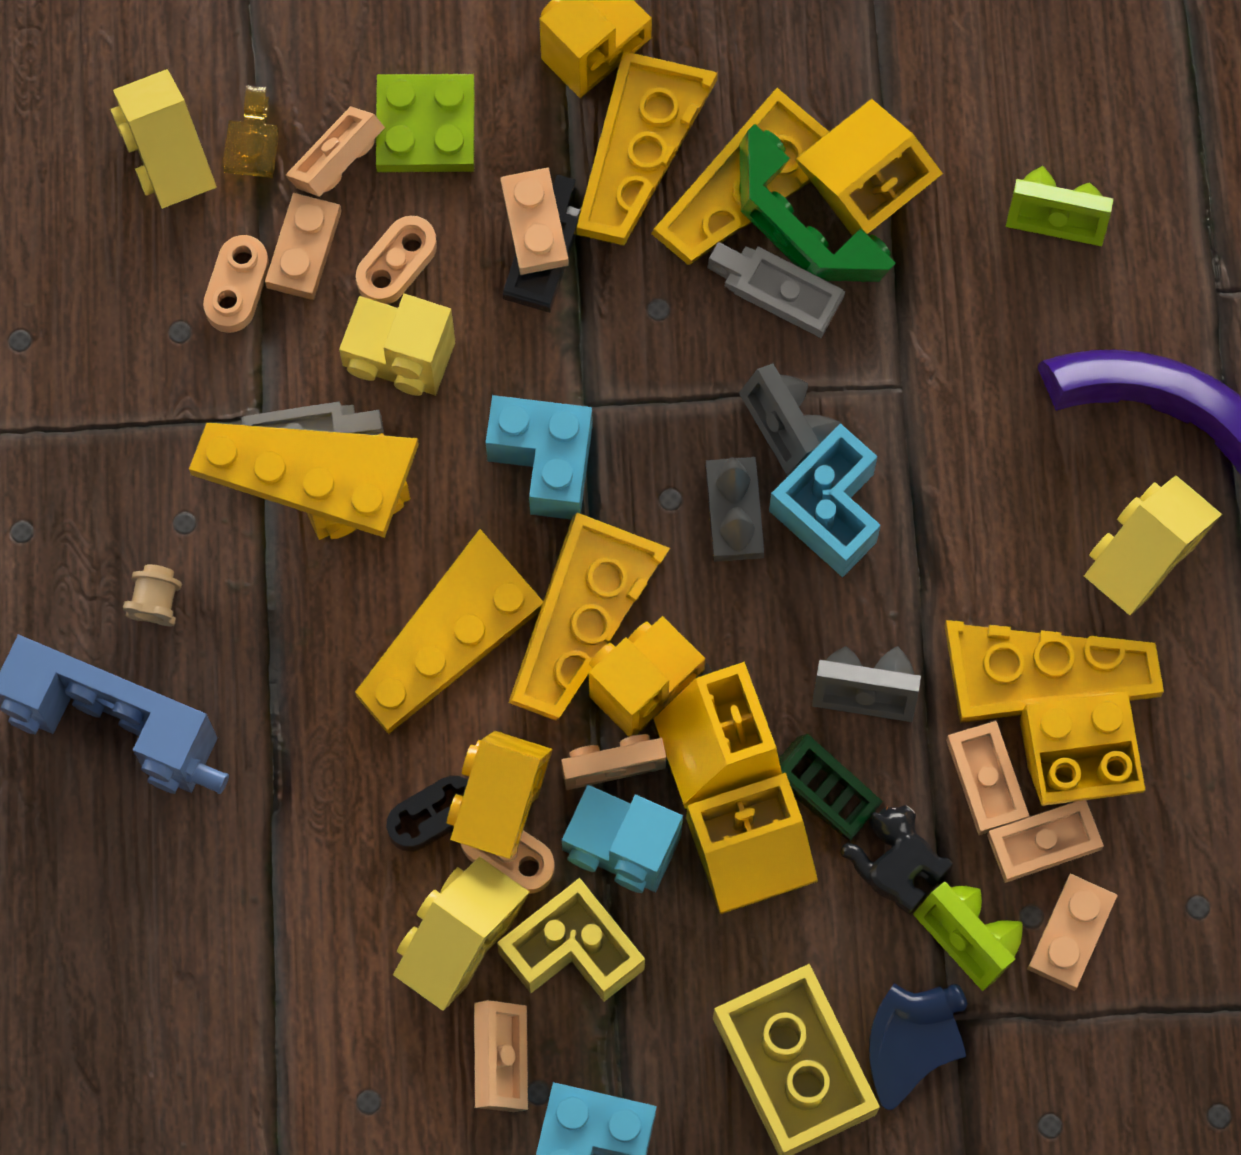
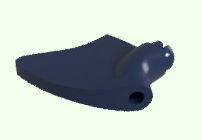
(913, 1038)

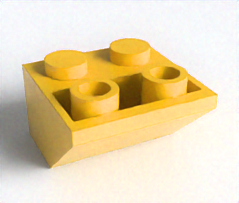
(868, 167)
(717, 736)
(1082, 748)
(752, 843)

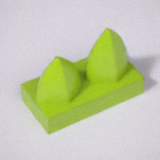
(1059, 212)
(977, 948)

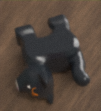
(897, 868)

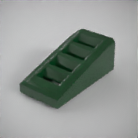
(813, 800)

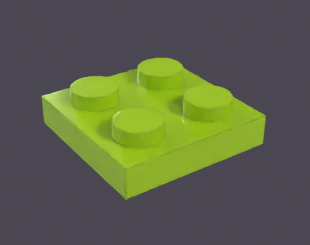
(425, 122)

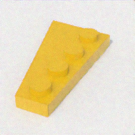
(641, 134)
(712, 205)
(317, 472)
(586, 600)
(454, 628)
(1006, 668)

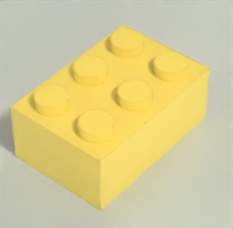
(795, 1061)

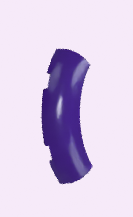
(1151, 380)

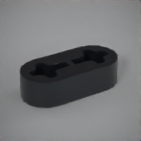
(420, 805)

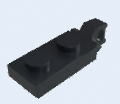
(540, 288)

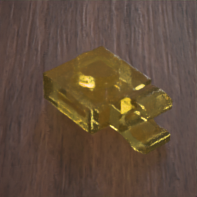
(252, 143)

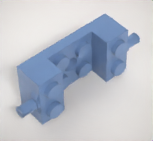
(172, 736)

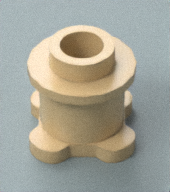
(153, 595)

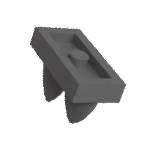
(775, 408)
(734, 509)
(881, 691)

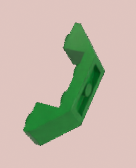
(858, 260)

